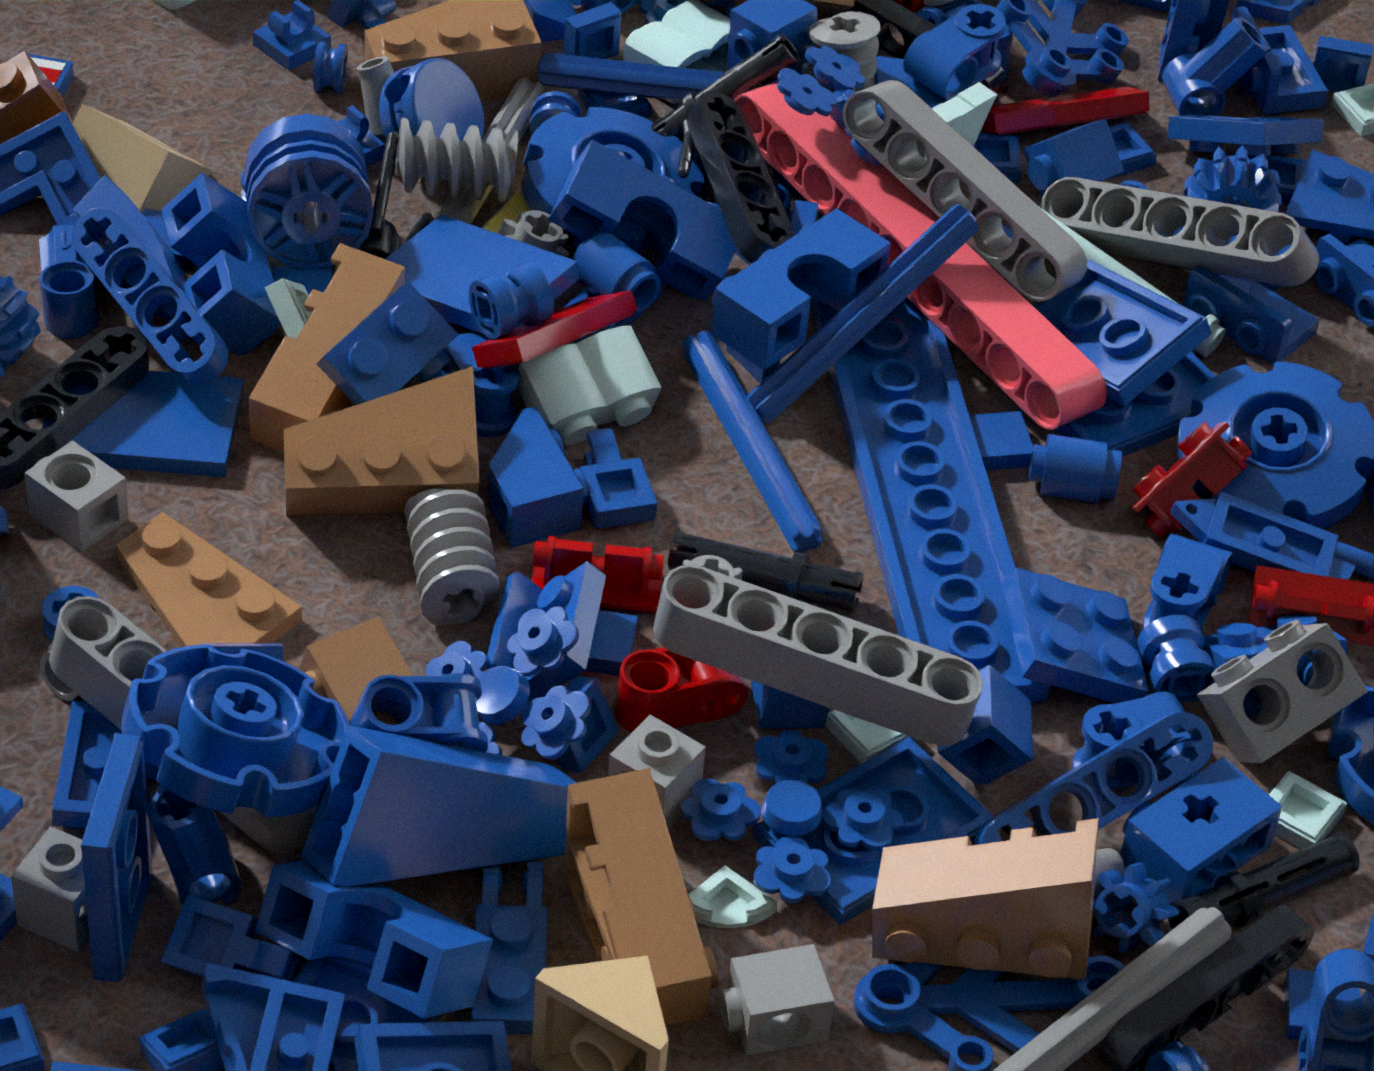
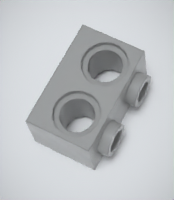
(1286, 704)

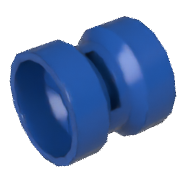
(511, 300)
(1182, 663)

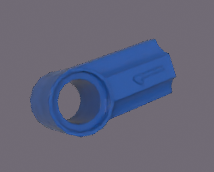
(1200, 79)
(66, 286)
(194, 848)

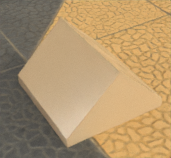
(134, 160)
(598, 1018)

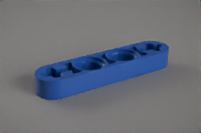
(147, 296)
(1090, 784)

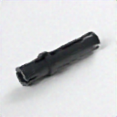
(748, 75)
(781, 574)
(1324, 862)

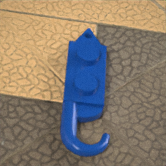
(1270, 538)

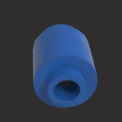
(614, 267)
(1075, 469)

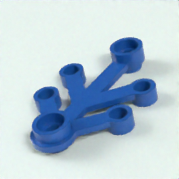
(1047, 64)
(974, 997)

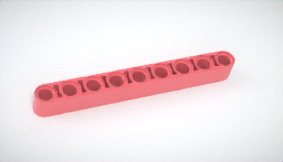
(963, 296)

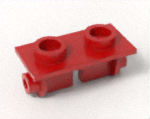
(1204, 458)
(631, 572)
(1335, 601)

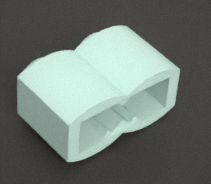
(685, 38)
(590, 384)

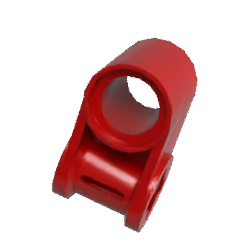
(674, 690)

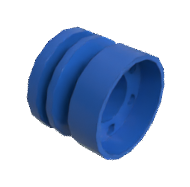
(301, 163)

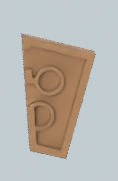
(201, 589)

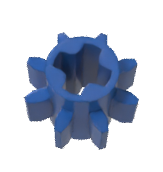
(1147, 916)

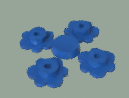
(834, 71)
(505, 692)
(792, 810)

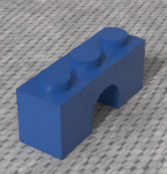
(689, 231)
(229, 288)
(768, 303)
(415, 952)

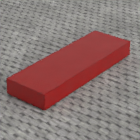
(1066, 110)
(562, 328)

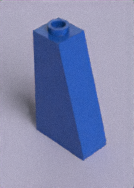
(431, 809)

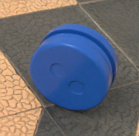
(431, 92)

